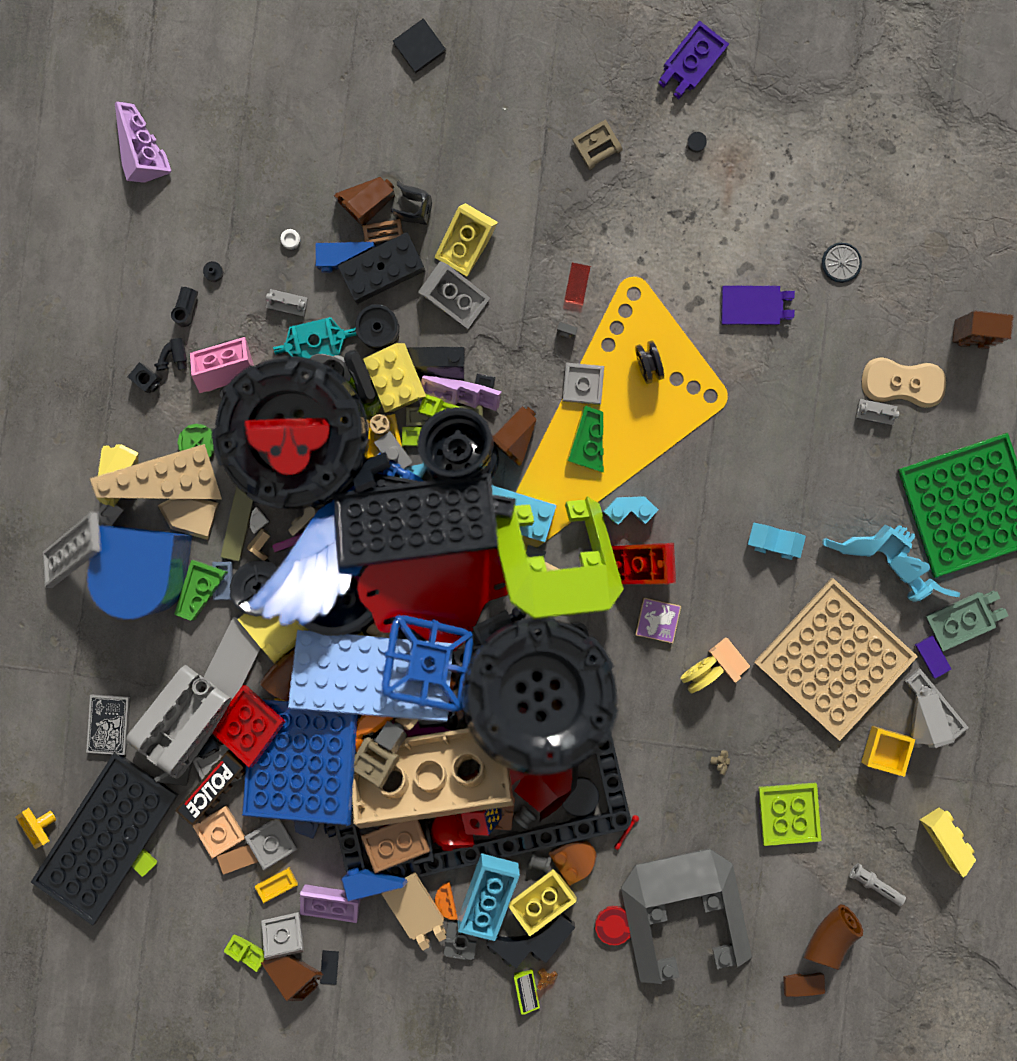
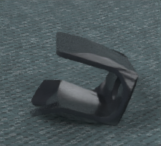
(414, 194)

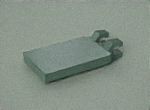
(965, 619)

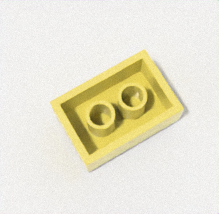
(394, 377)

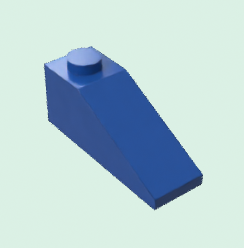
(333, 254)
(368, 883)

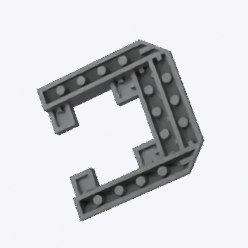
(677, 879)

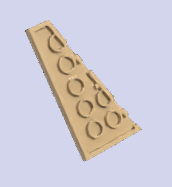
(172, 476)

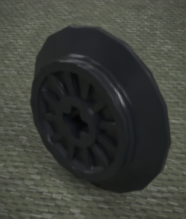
(248, 578)

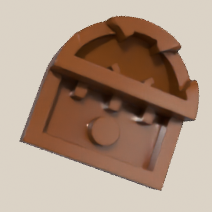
(574, 860)

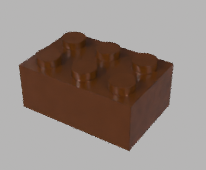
(982, 329)

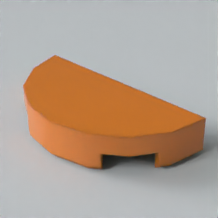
(445, 901)

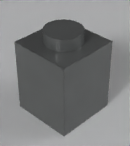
(391, 737)

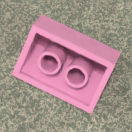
(219, 364)

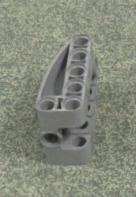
(179, 722)

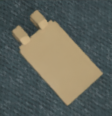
(416, 911)

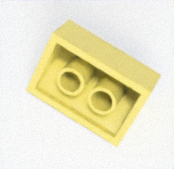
(949, 841)
(542, 902)

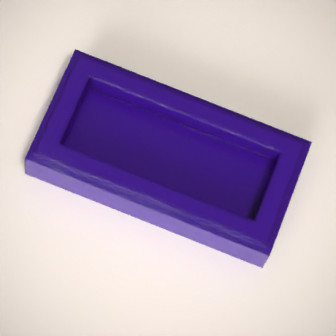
(933, 657)

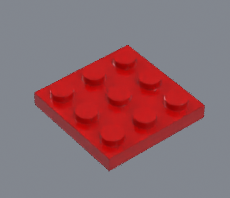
(248, 726)

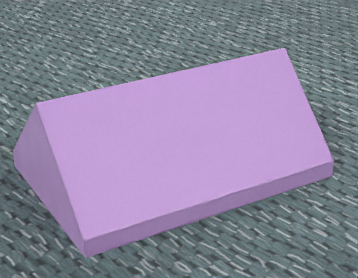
(328, 904)

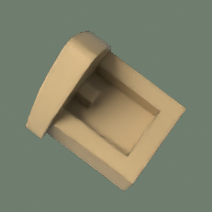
(256, 544)

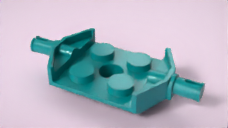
(330, 337)

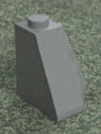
(929, 721)

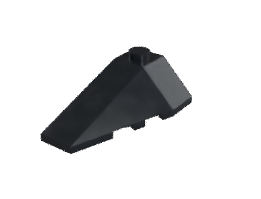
(438, 361)

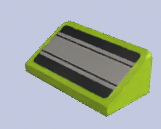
(526, 991)

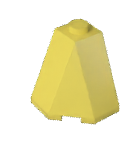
(115, 459)

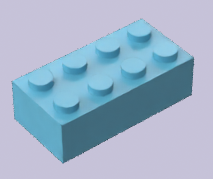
(541, 511)
(488, 897)

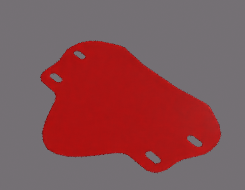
(434, 589)

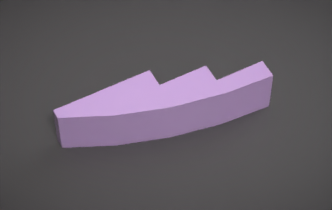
(459, 391)

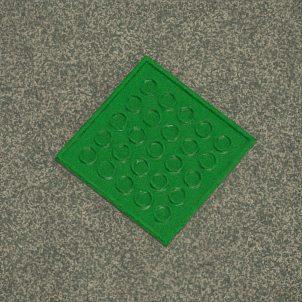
(965, 504)

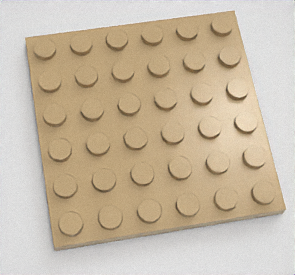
(835, 659)

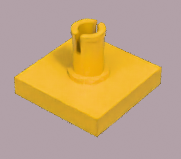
(34, 827)

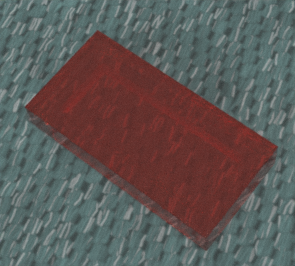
(577, 283)

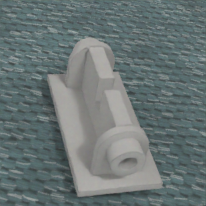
(286, 302)
(877, 412)

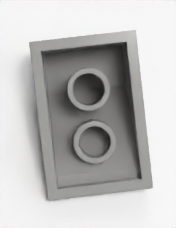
(454, 294)

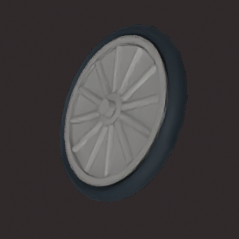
(841, 262)

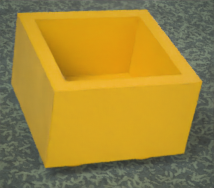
(888, 751)

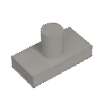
(394, 450)

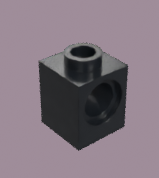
(137, 375)

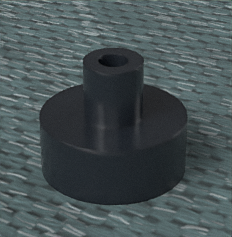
(213, 271)

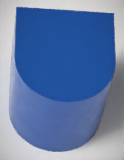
(138, 570)

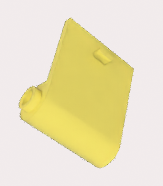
(270, 635)

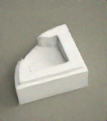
(257, 520)

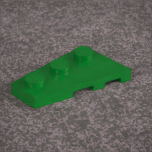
(588, 440)

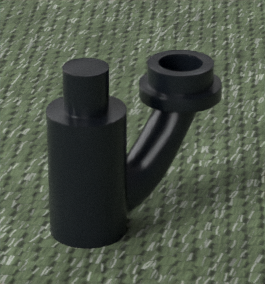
(177, 348)

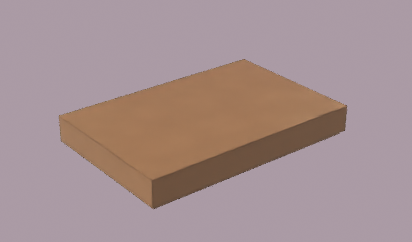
(395, 844)

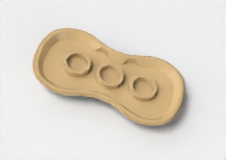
(919, 384)

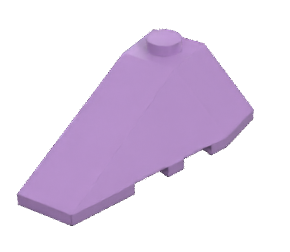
(138, 150)

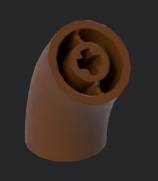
(279, 677)
(834, 937)

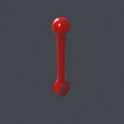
(635, 819)

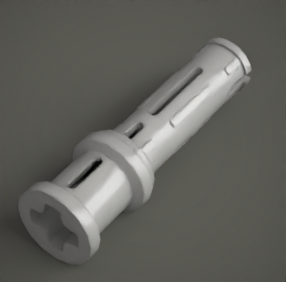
(870, 880)

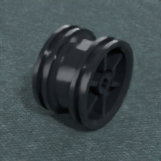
(448, 433)

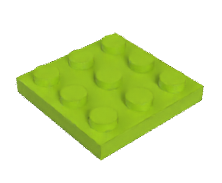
(789, 814)

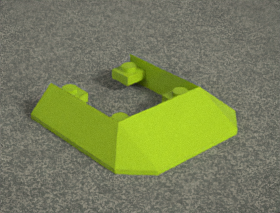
(560, 591)

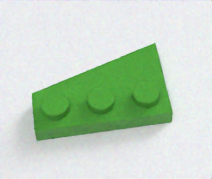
(198, 588)

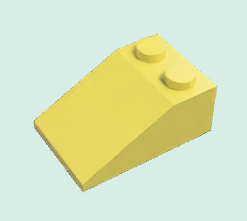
(465, 239)

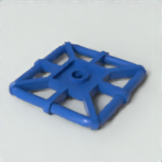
(417, 670)

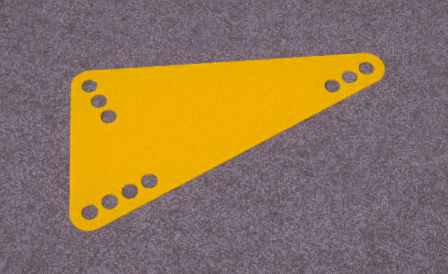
(637, 416)

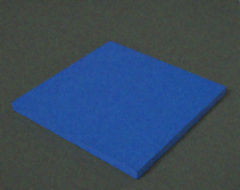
(304, 768)

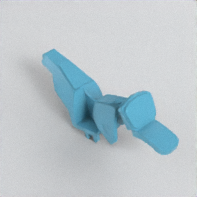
(896, 548)

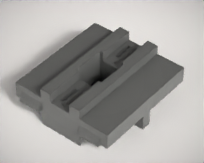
(452, 947)

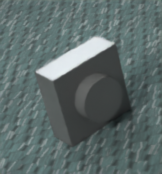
(566, 331)

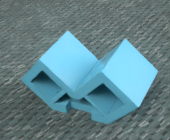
(638, 506)
(769, 538)

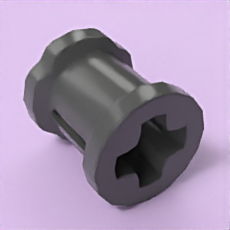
(539, 862)

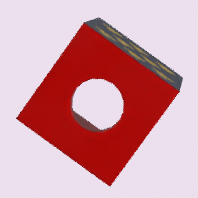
(487, 818)

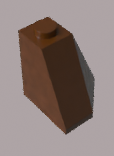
(366, 199)
(516, 435)
(292, 977)

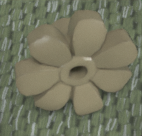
(721, 762)

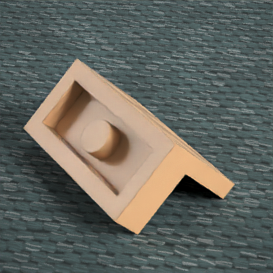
(729, 659)

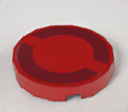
(612, 925)

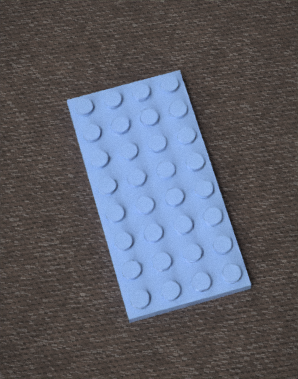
(347, 677)

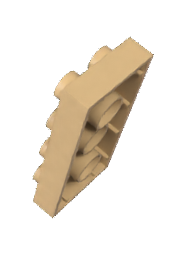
(432, 782)

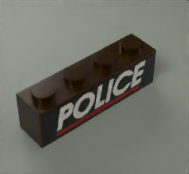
(211, 787)

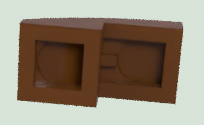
(804, 985)

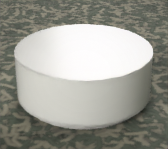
(290, 239)

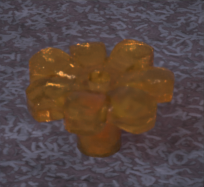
(546, 978)

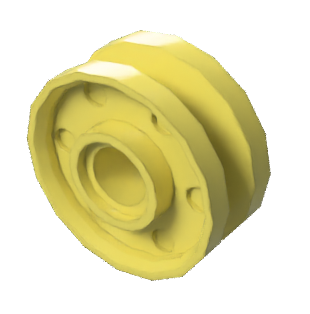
(701, 674)

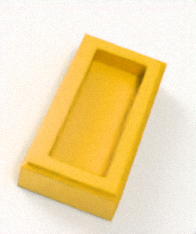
(276, 885)

